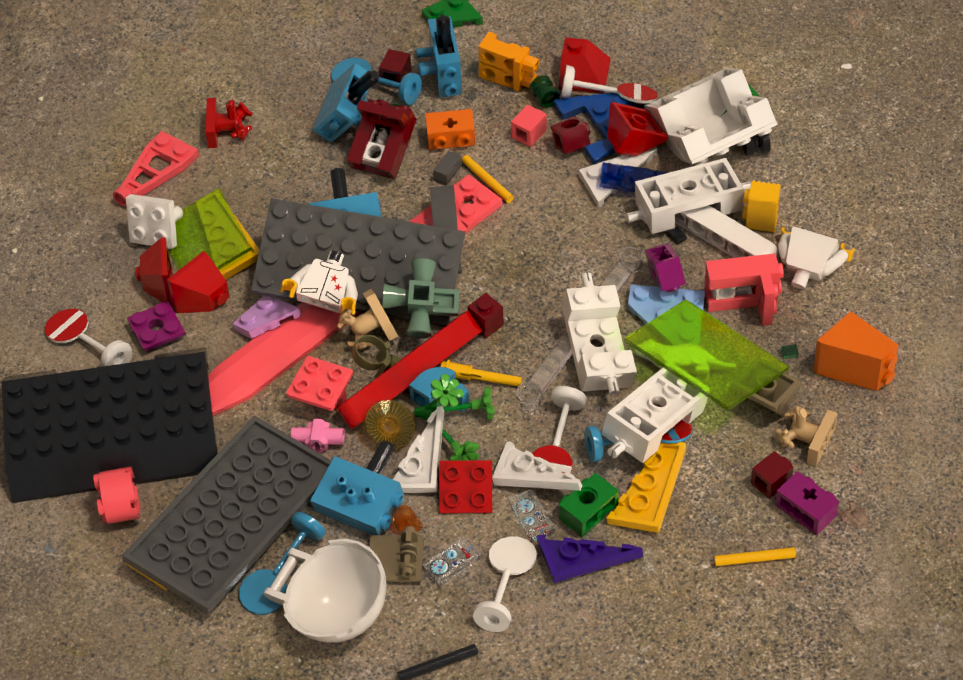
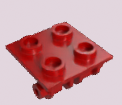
(465, 486)

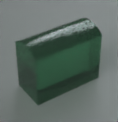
(789, 351)

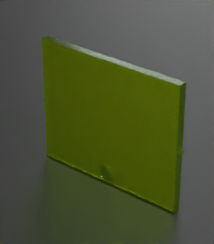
(210, 228)

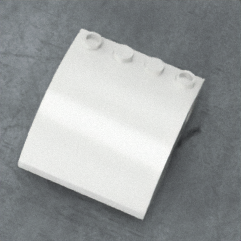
(694, 117)

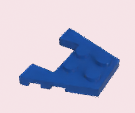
(598, 112)

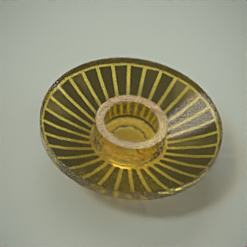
(392, 414)

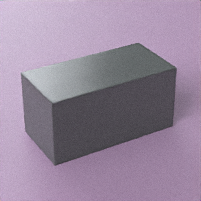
(447, 167)

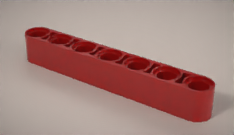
(407, 369)

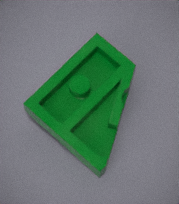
(459, 10)

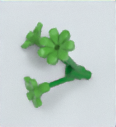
(447, 394)

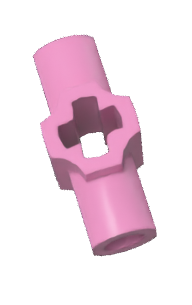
(318, 435)

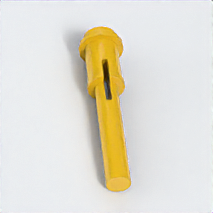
(467, 373)

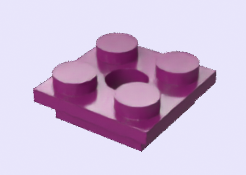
(157, 316)

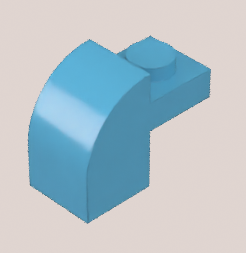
(421, 390)

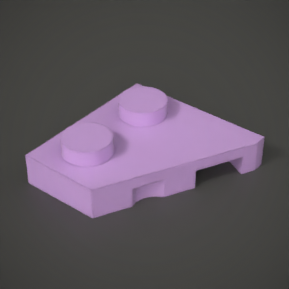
(264, 316)

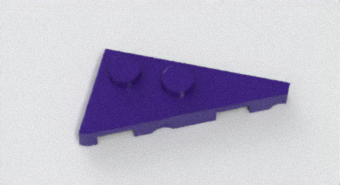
(574, 557)

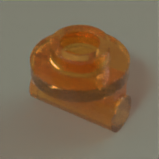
(406, 517)

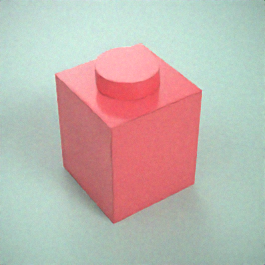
(529, 125)

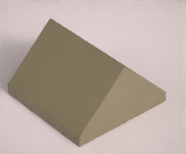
(777, 394)

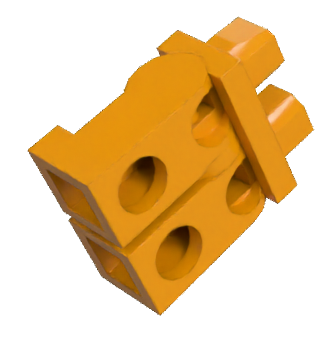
(506, 63)

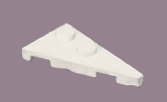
(591, 175)
(420, 467)
(525, 470)

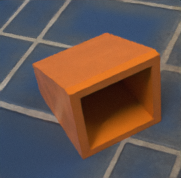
(856, 354)

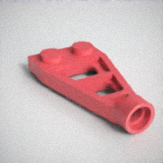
(166, 147)

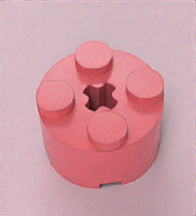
(117, 495)

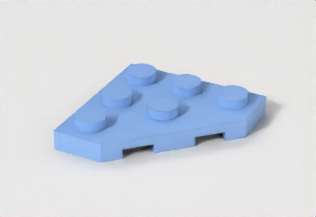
(651, 302)

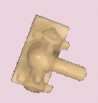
(367, 321)
(812, 434)

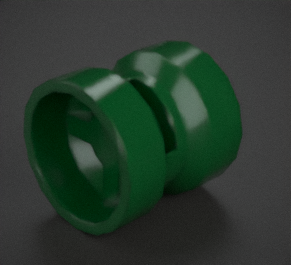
(544, 91)

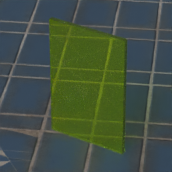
(707, 354)

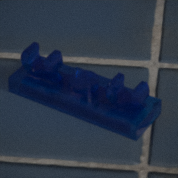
(624, 177)

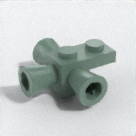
(422, 298)

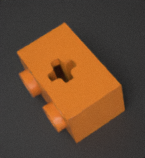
(450, 129)

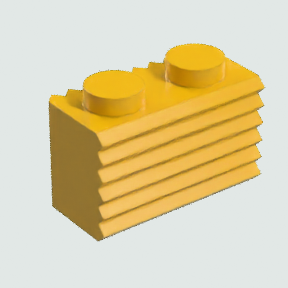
(762, 206)

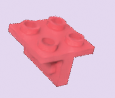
(320, 383)

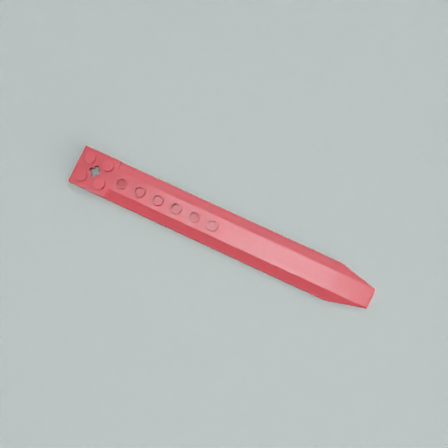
(282, 347)

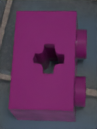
(665, 267)
(807, 502)

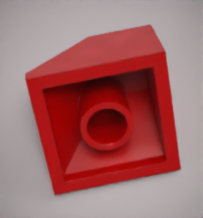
(589, 63)
(633, 130)
(155, 270)
(198, 286)

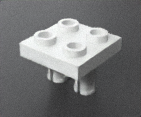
(152, 219)

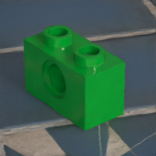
(584, 517)

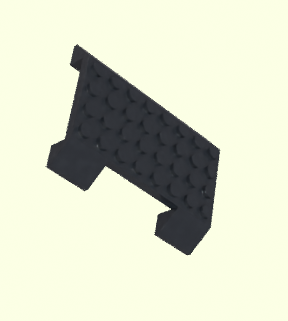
(107, 419)

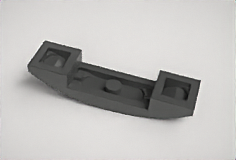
(444, 208)

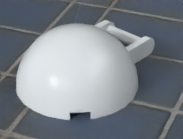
(332, 592)

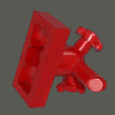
(229, 121)

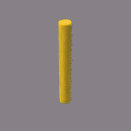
(487, 179)
(755, 556)

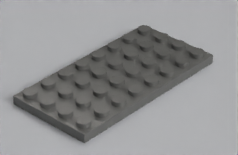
(373, 251)
(228, 514)

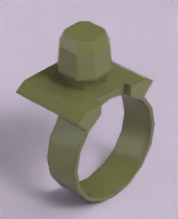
(383, 357)

